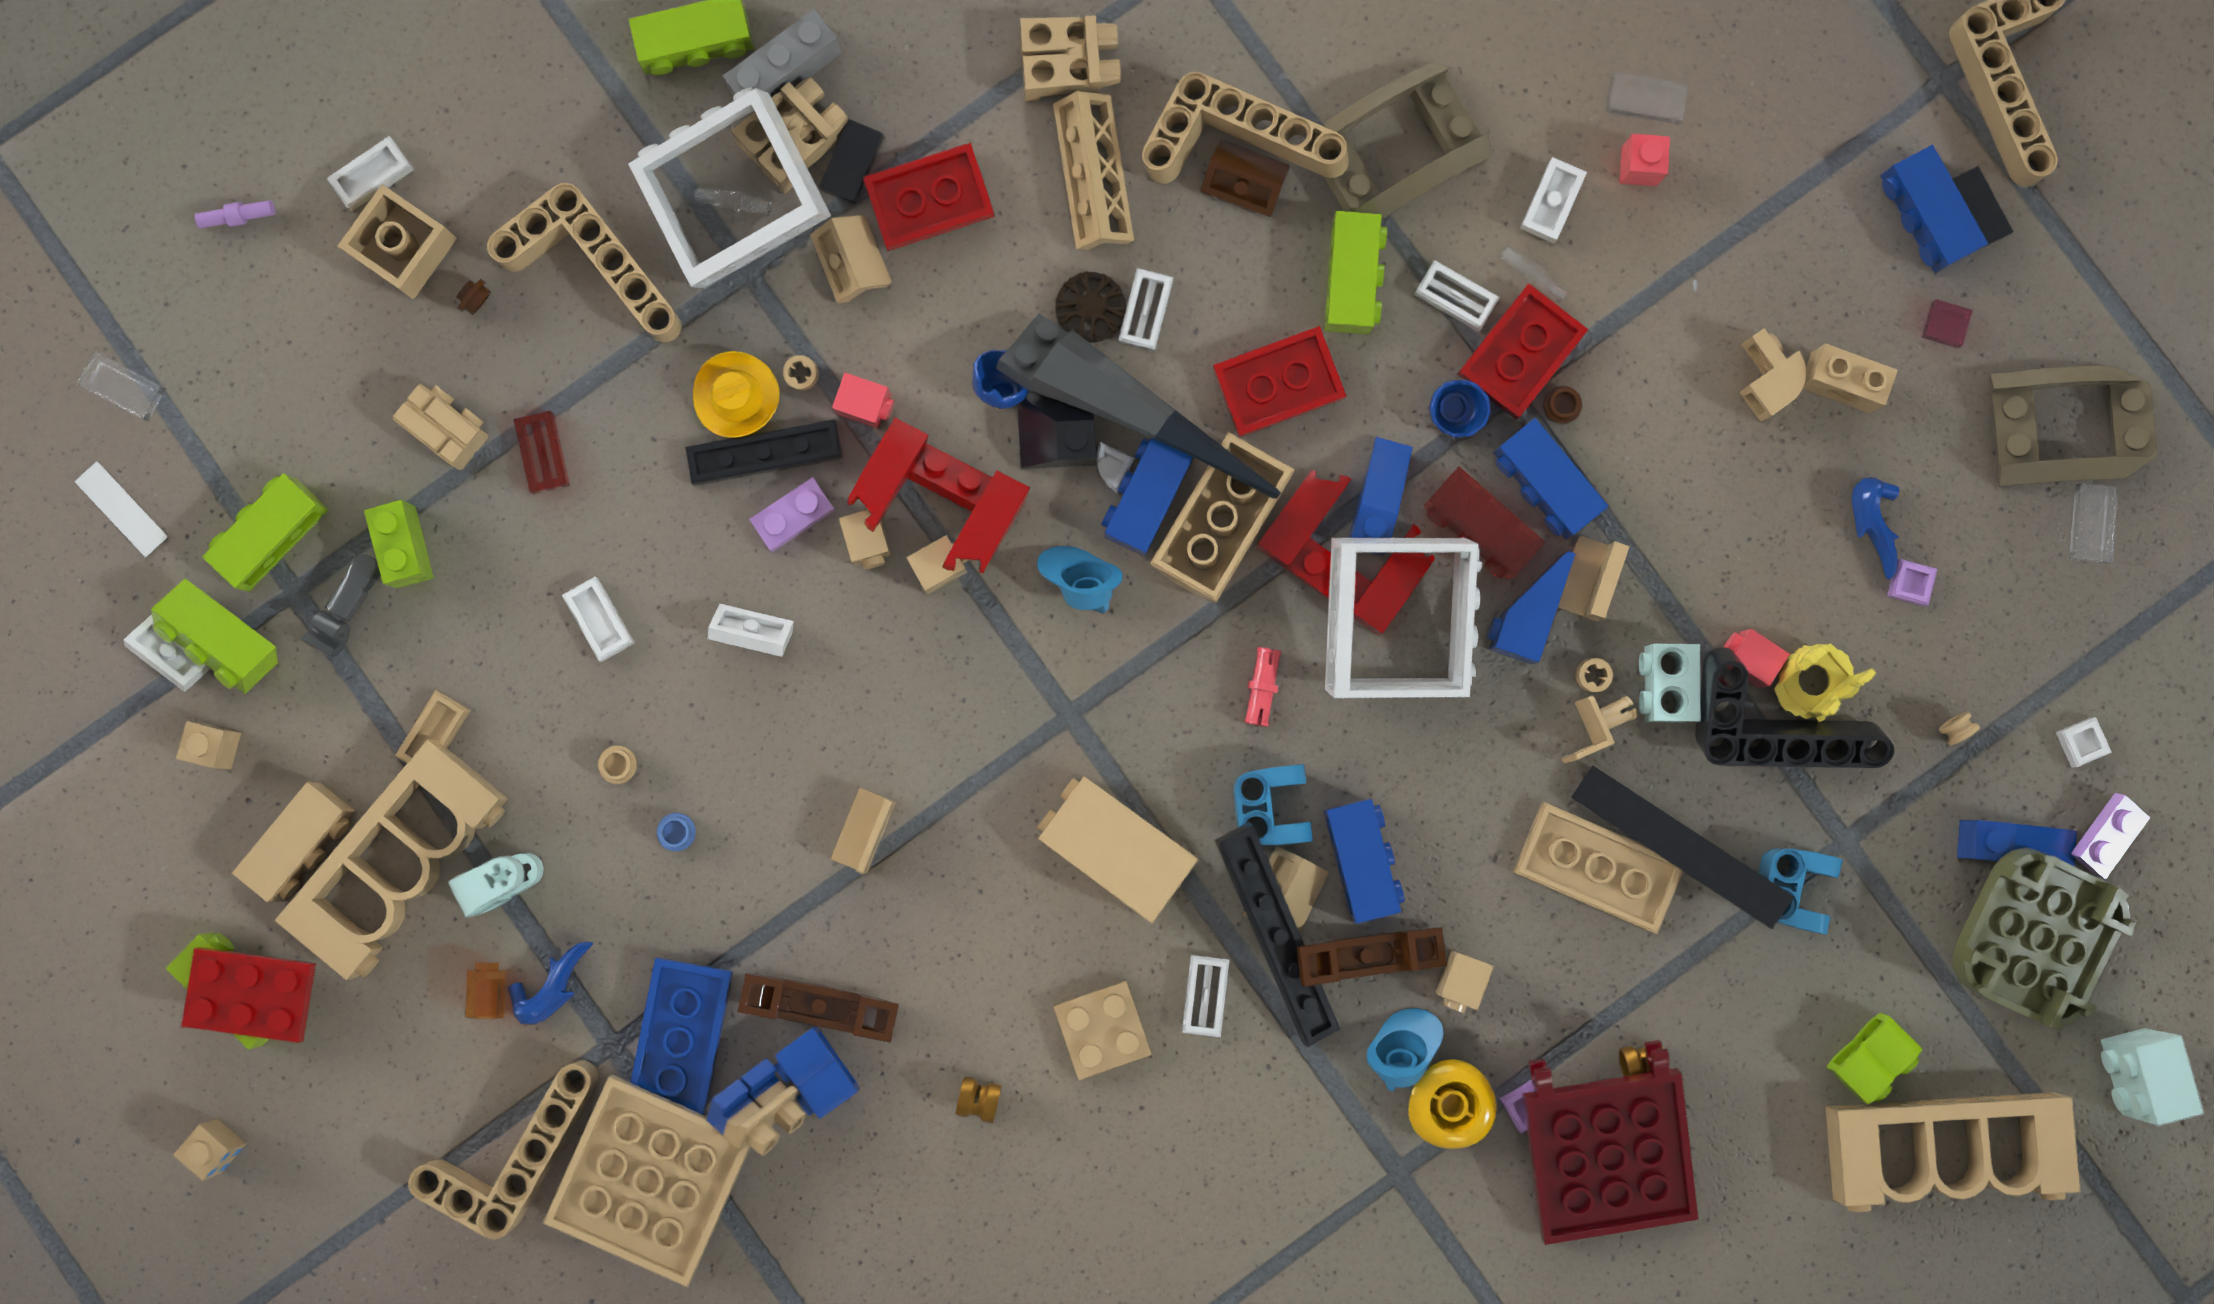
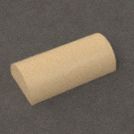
(1219, 523)

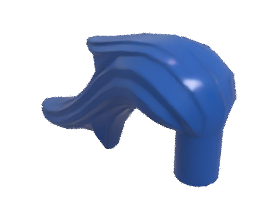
(1868, 519)
(553, 992)

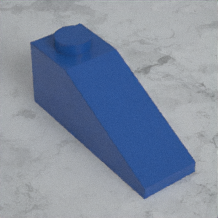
(1381, 491)
(1528, 620)
(1995, 839)

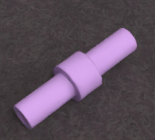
(235, 214)

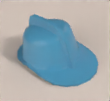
(1082, 577)
(1405, 1047)

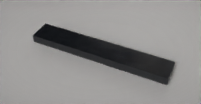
(1682, 847)
(1275, 932)

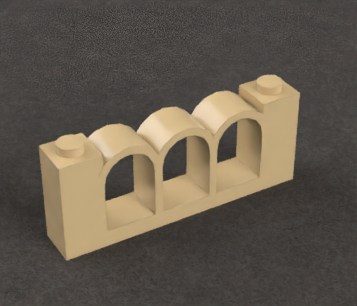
(331, 933)
(2046, 1144)

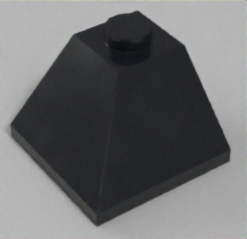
(1054, 434)

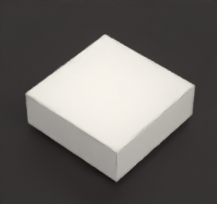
(2083, 742)

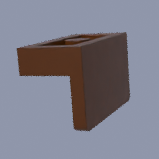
(1244, 178)

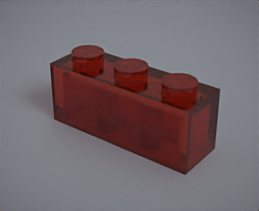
(1480, 517)

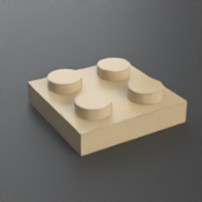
(1102, 1030)

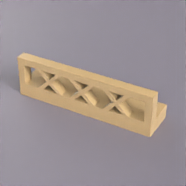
(1086, 168)

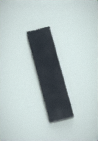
(764, 452)

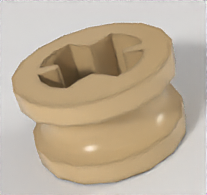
(808, 364)
(1596, 663)
(1959, 728)

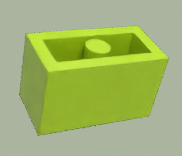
(398, 544)

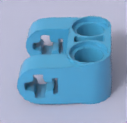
(1262, 805)
(1793, 881)

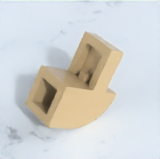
(1781, 377)

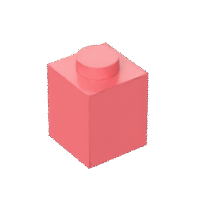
(1644, 159)
(863, 401)
(1759, 656)

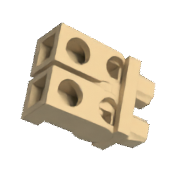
(1063, 56)
(810, 131)

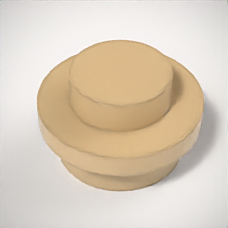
(617, 764)

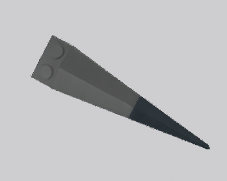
(1079, 374)

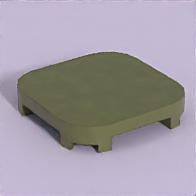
(2040, 937)

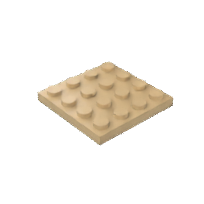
(647, 1181)

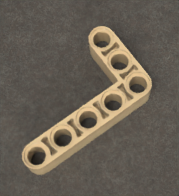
(2007, 78)
(1240, 125)
(599, 251)
(521, 1162)

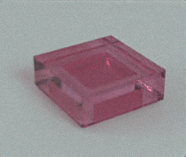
(1947, 323)

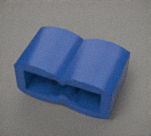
(816, 1072)

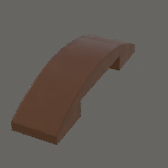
(1371, 955)
(818, 1006)

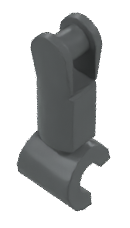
(328, 629)

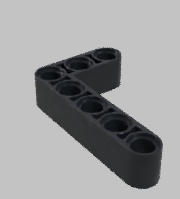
(1776, 734)

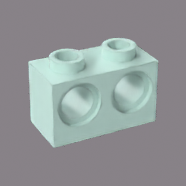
(1682, 684)

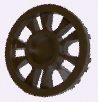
(1091, 306)

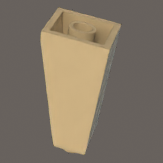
(1116, 848)

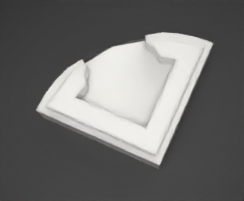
(1112, 466)

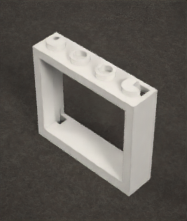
(758, 243)
(1340, 620)

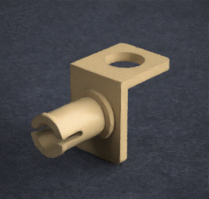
(1599, 722)

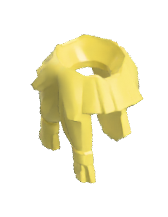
(1841, 681)

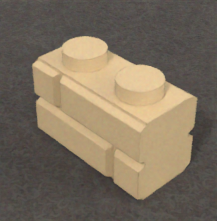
(441, 426)

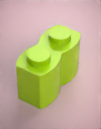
(1875, 1059)

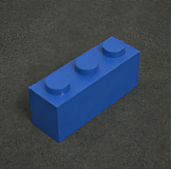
(1933, 209)
(1549, 480)
(1146, 496)
(1364, 860)

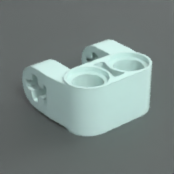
(495, 883)

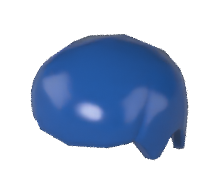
(994, 386)
(1459, 408)

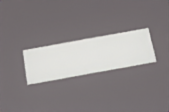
(121, 509)

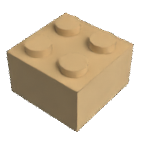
(397, 241)

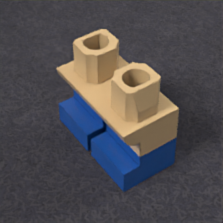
(752, 1106)

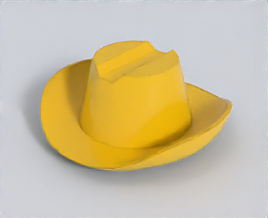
(735, 394)
(1452, 1105)

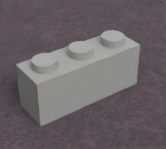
(787, 57)

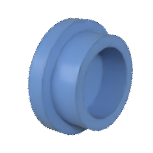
(676, 832)

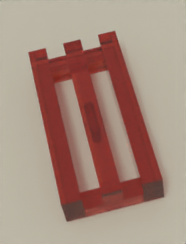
(556, 449)

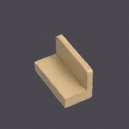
(850, 257)
(1592, 578)
(863, 830)
(1298, 881)

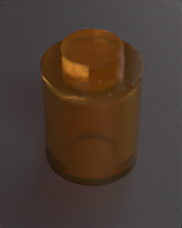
(485, 991)

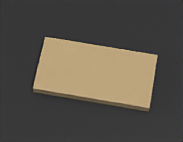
(1598, 868)

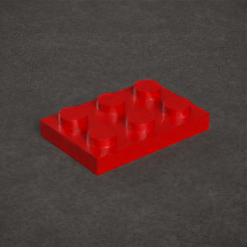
(929, 197)
(1523, 351)
(1279, 381)
(248, 994)

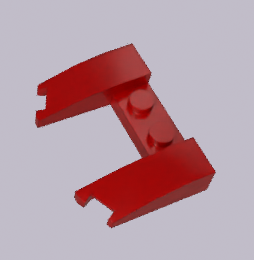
(906, 455)
(1292, 548)

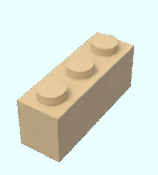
(294, 843)

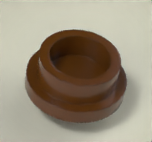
(473, 296)
(1562, 405)

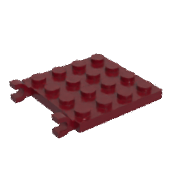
(1610, 1152)

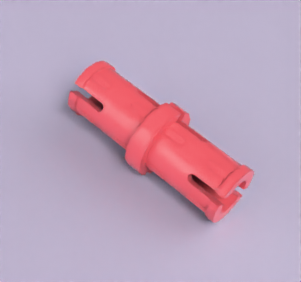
(1262, 687)

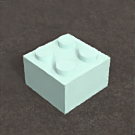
(2151, 1076)

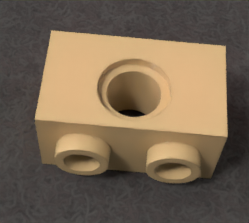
(1849, 378)

